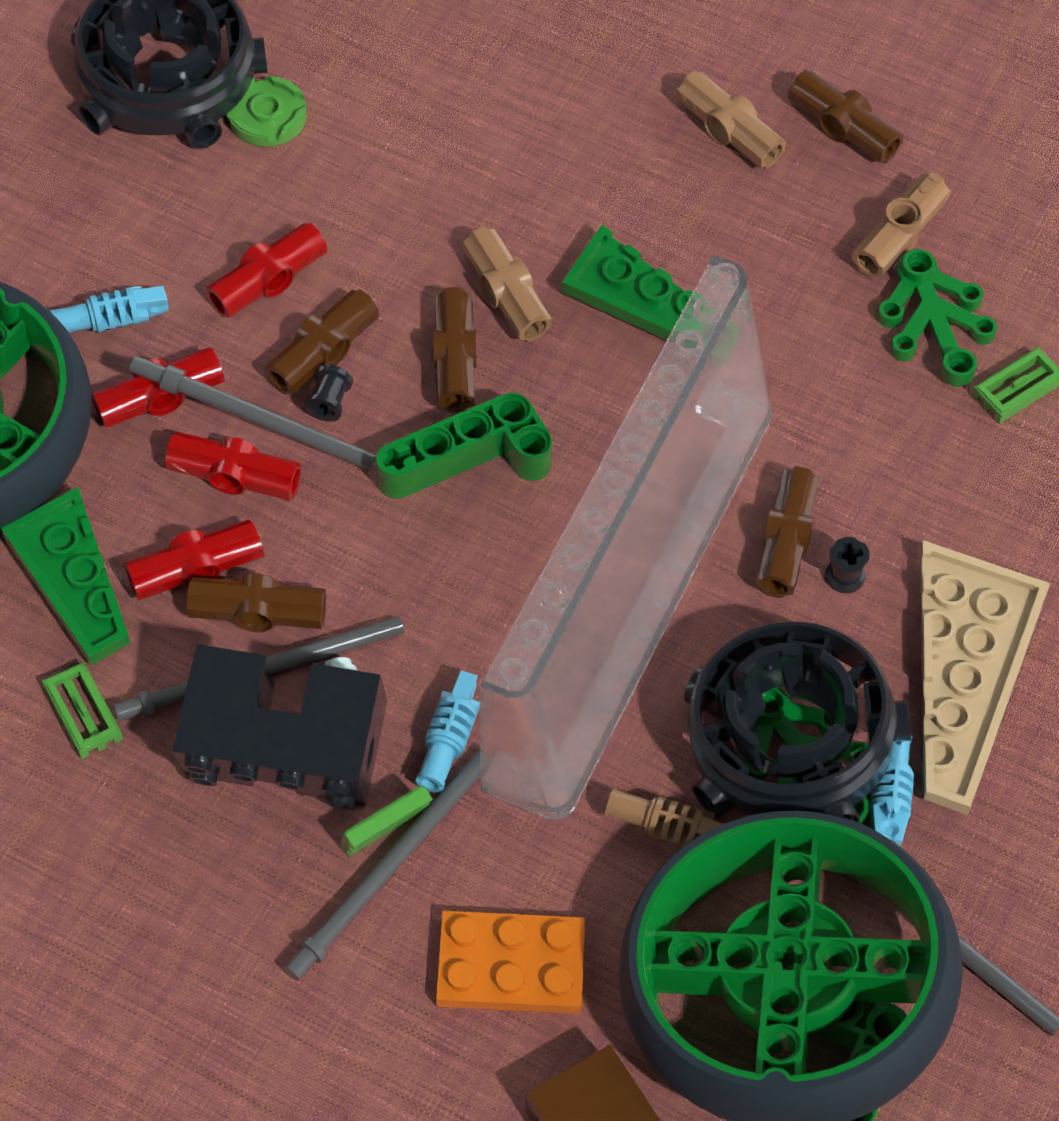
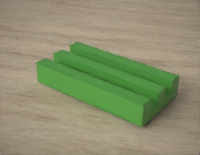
(1021, 401)
(96, 739)
(385, 820)

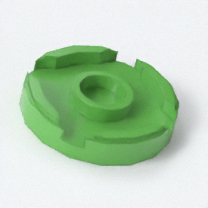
(269, 113)

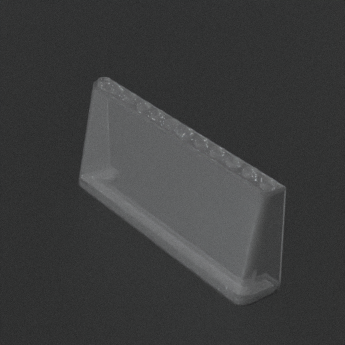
(626, 554)

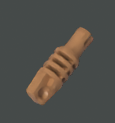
(661, 817)

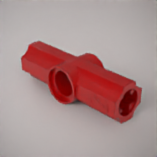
(266, 270)
(140, 395)
(233, 466)
(192, 556)

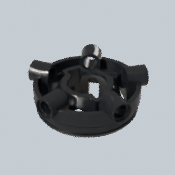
(179, 91)
(807, 664)

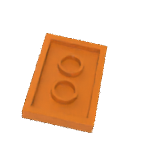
(511, 962)

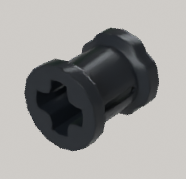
(328, 393)
(847, 564)

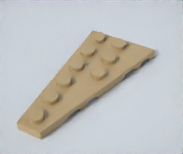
(973, 647)

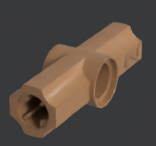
(731, 120)
(901, 225)
(507, 284)

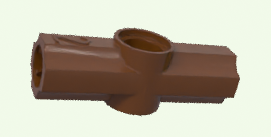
(845, 116)
(322, 341)
(454, 349)
(788, 532)
(256, 603)

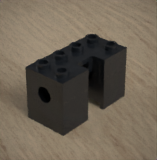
(237, 739)

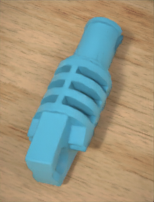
(114, 309)
(448, 731)
(893, 796)

